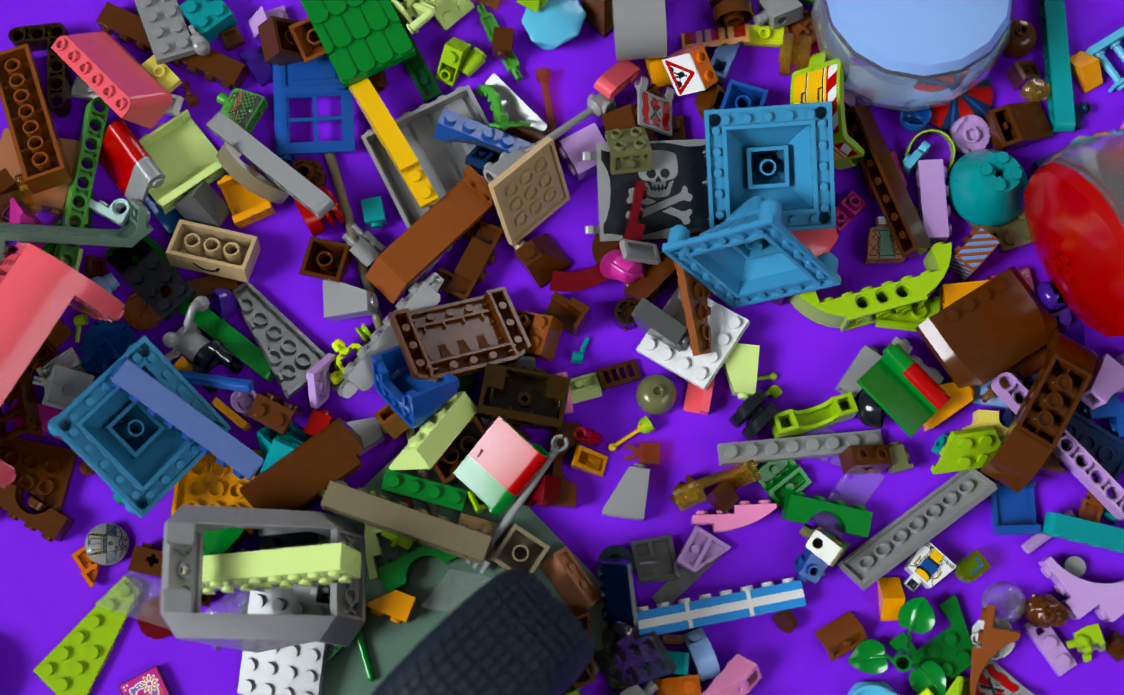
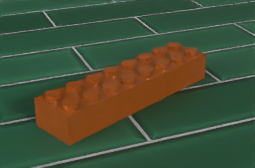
(31, 121)

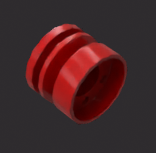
(315, 224)

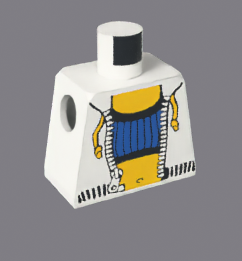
(927, 567)

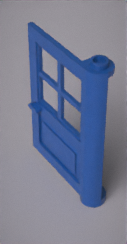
(310, 81)

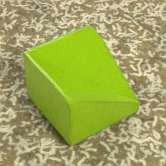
(960, 686)

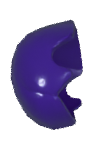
(1049, 297)
(224, 302)

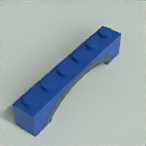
(458, 128)

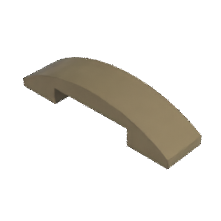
(248, 177)

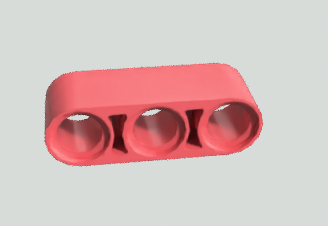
(616, 78)

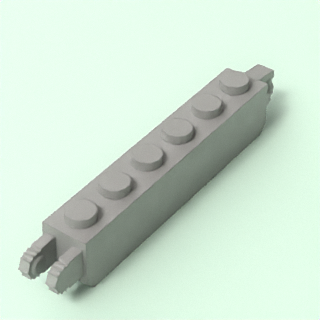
(359, 373)

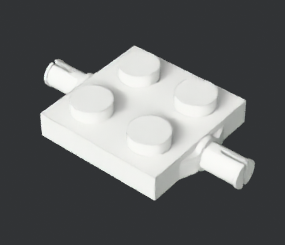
(63, 386)

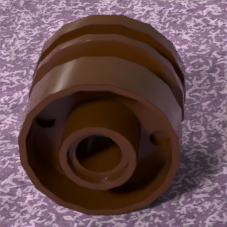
(731, 12)

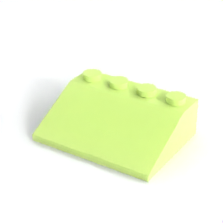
(436, 434)

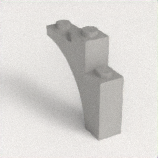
(867, 358)

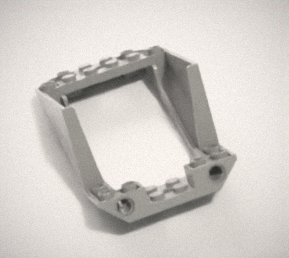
(254, 632)

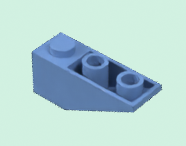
(723, 60)

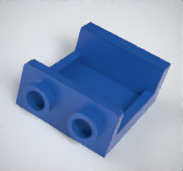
(1013, 511)

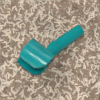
(577, 357)

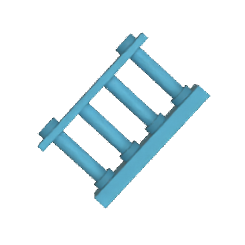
(1098, 50)

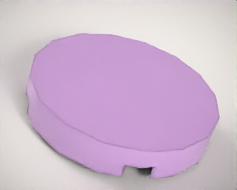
(970, 134)

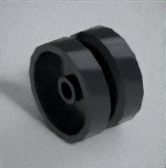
(756, 415)

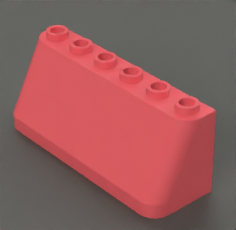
(115, 76)

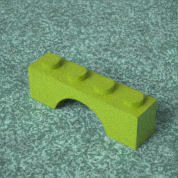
(831, 412)

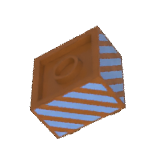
(972, 253)

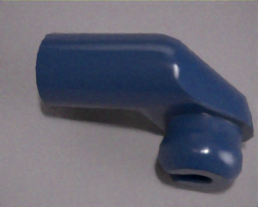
(1080, 111)

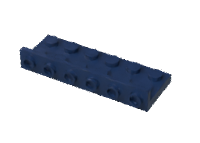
(1098, 442)

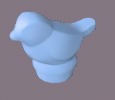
(107, 282)

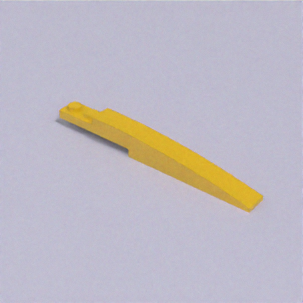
(394, 142)

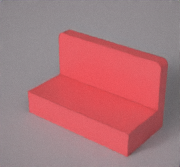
(697, 399)

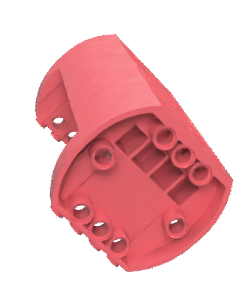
(32, 299)

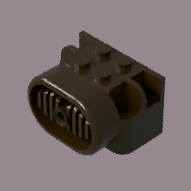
(508, 386)

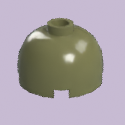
(656, 394)

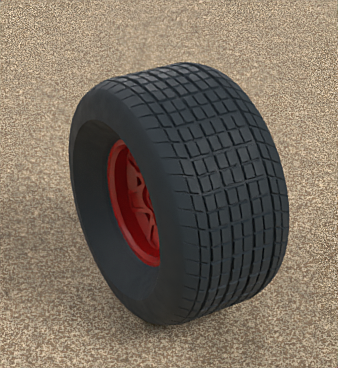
(497, 642)

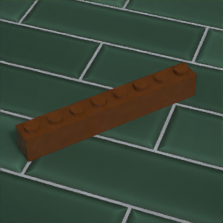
(212, 67)
(887, 183)

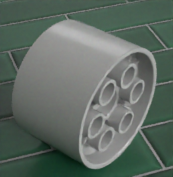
(639, 29)

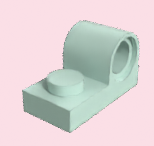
(112, 211)

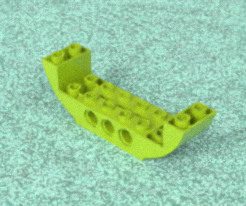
(864, 307)

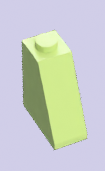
(742, 370)

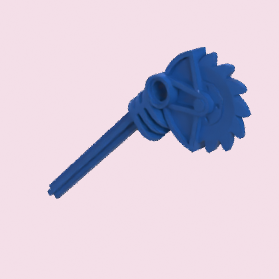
(110, 340)

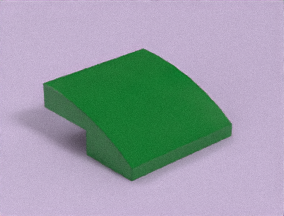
(781, 479)

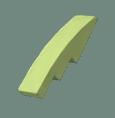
(372, 548)

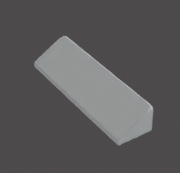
(515, 106)

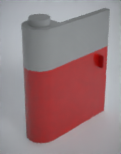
(129, 163)

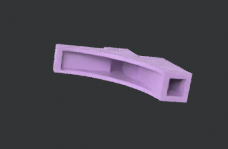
(1106, 380)
(1083, 595)

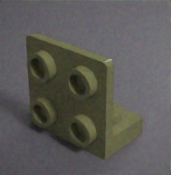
(629, 150)

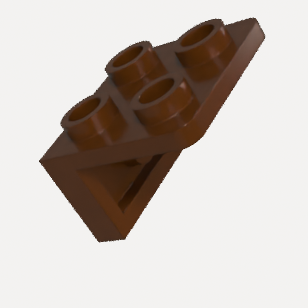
(273, 412)

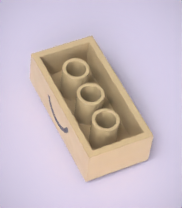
(213, 250)

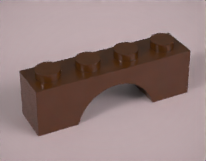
(568, 490)
(51, 523)

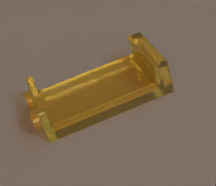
(738, 475)

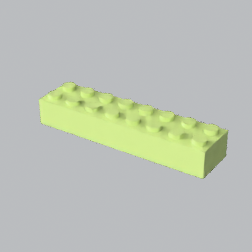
(280, 568)

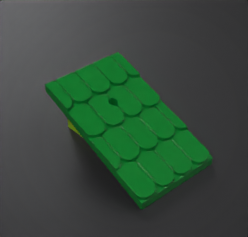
(359, 36)

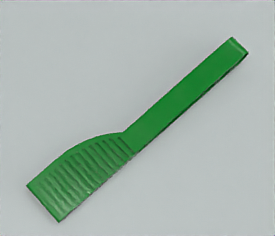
(217, 327)

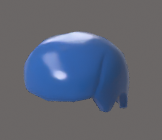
(915, 120)

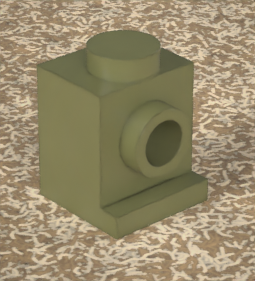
(899, 458)

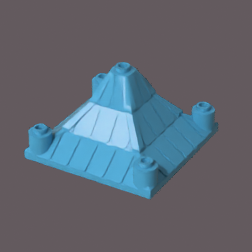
(774, 155)
(751, 257)
(125, 442)

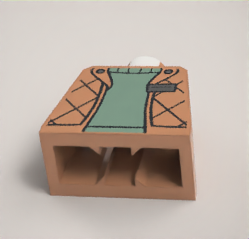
(881, 245)

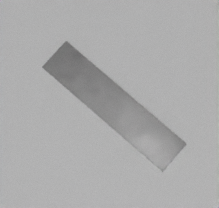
(674, 589)

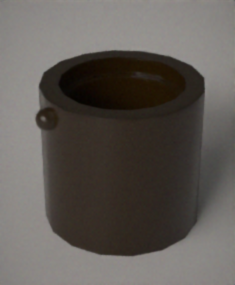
(623, 313)

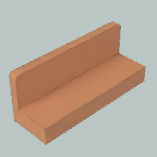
(571, 581)

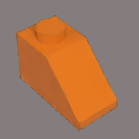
(679, 685)

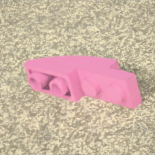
(742, 516)

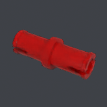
(588, 436)

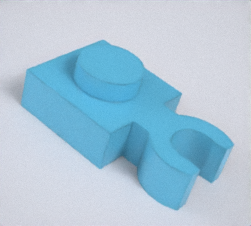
(911, 160)

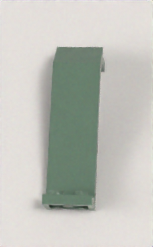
(125, 237)

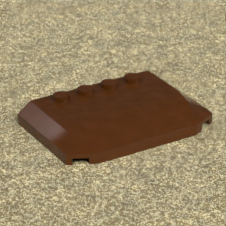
(988, 330)
(460, 336)

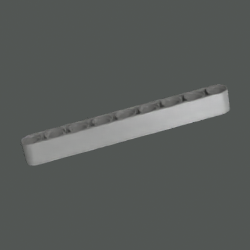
(271, 165)

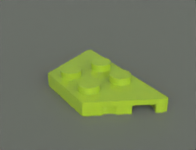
(966, 449)

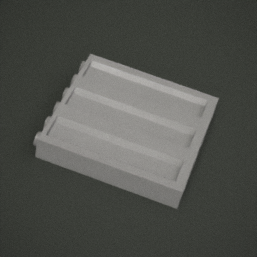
(439, 160)

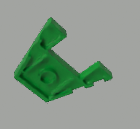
(949, 648)

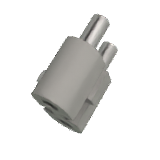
(366, 247)

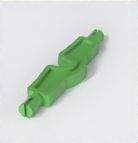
(488, 23)

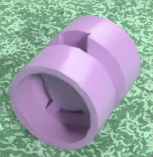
(242, 401)

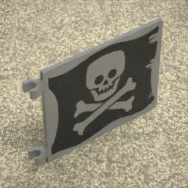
(674, 194)

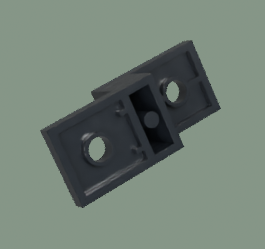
(151, 277)

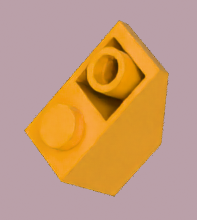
(395, 604)

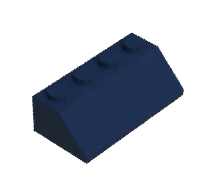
(617, 592)

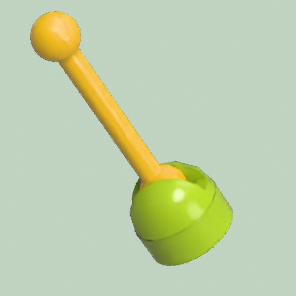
(643, 426)

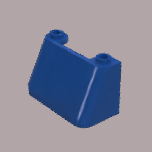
(409, 397)

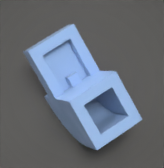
(702, 654)

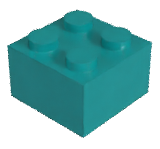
(208, 17)

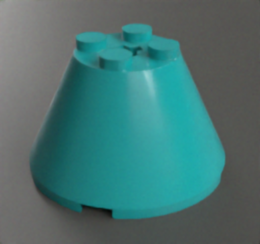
(987, 187)

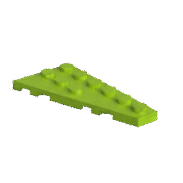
(82, 653)

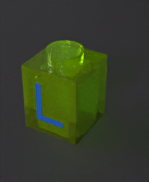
(971, 567)

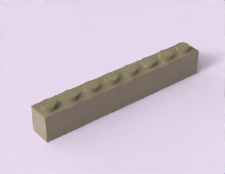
(406, 522)

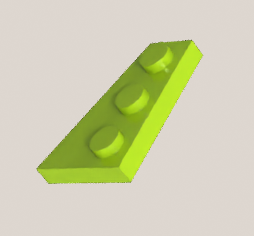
(910, 320)

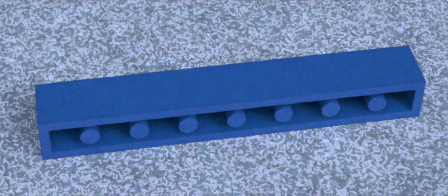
(186, 418)

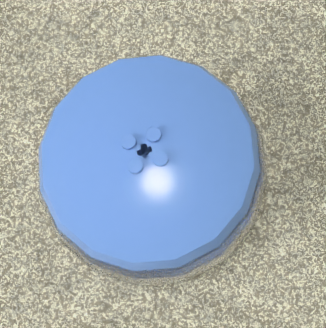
(912, 50)

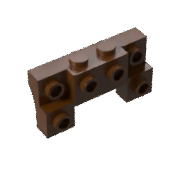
(474, 262)

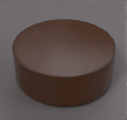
(37, 504)

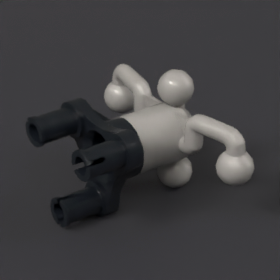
(197, 348)

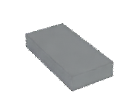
(639, 251)

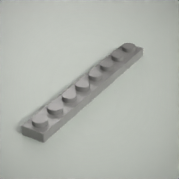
(794, 447)

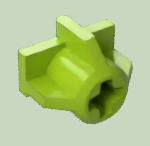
(397, 541)

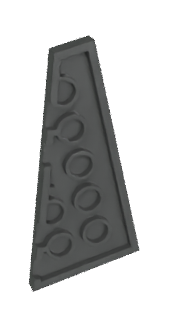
(281, 342)

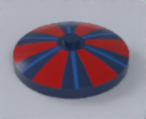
(972, 102)

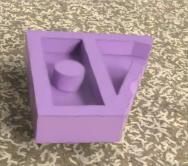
(319, 381)
(700, 550)

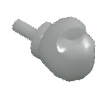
(199, 43)

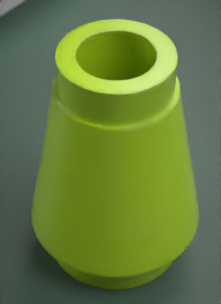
(473, 62)

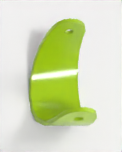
(947, 138)

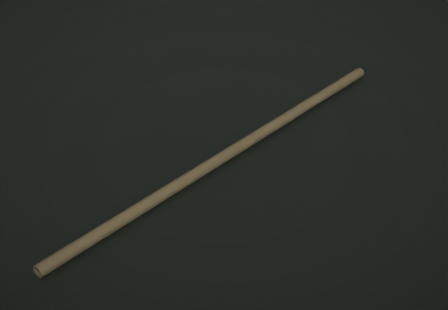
(367, 285)

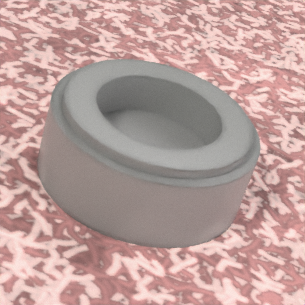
(1074, 565)

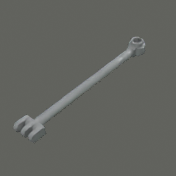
(554, 450)

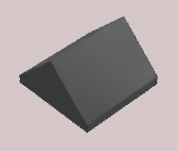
(203, 206)

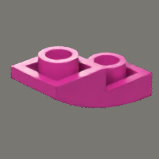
(848, 210)

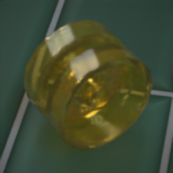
(793, 54)

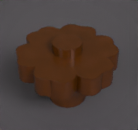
(311, 171)

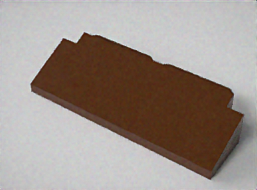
(307, 469)

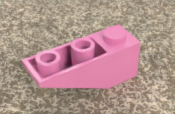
(736, 678)

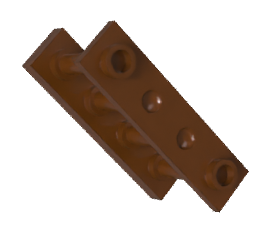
(28, 410)

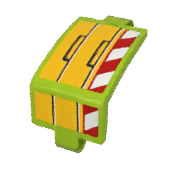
(825, 82)

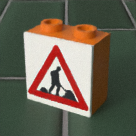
(690, 70)

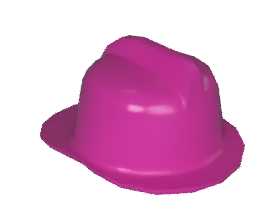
(615, 268)

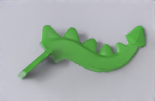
(500, 120)

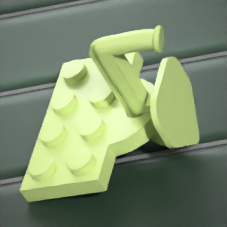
(444, 11)

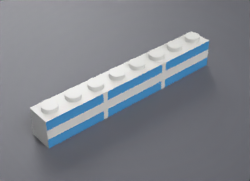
(722, 608)

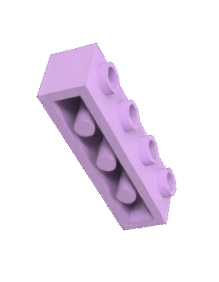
(932, 199)

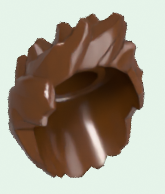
(1045, 611)

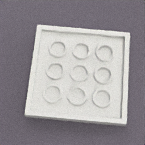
(701, 369)

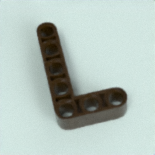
(40, 38)

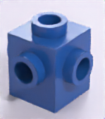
(810, 567)

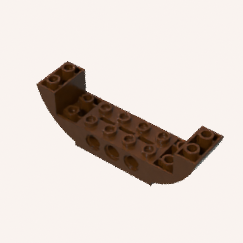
(1043, 413)

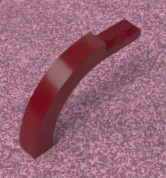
(582, 279)

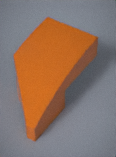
(88, 567)

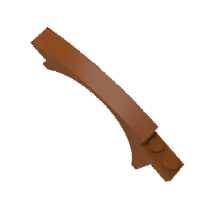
(992, 639)

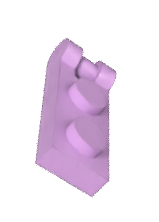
(1051, 648)

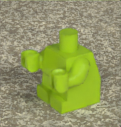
(1086, 640)

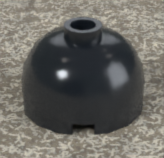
(869, 411)

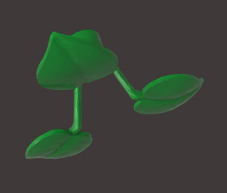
(871, 658)

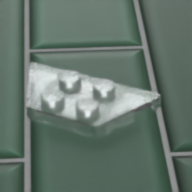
(453, 590)
(135, 597)

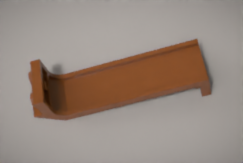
(431, 235)

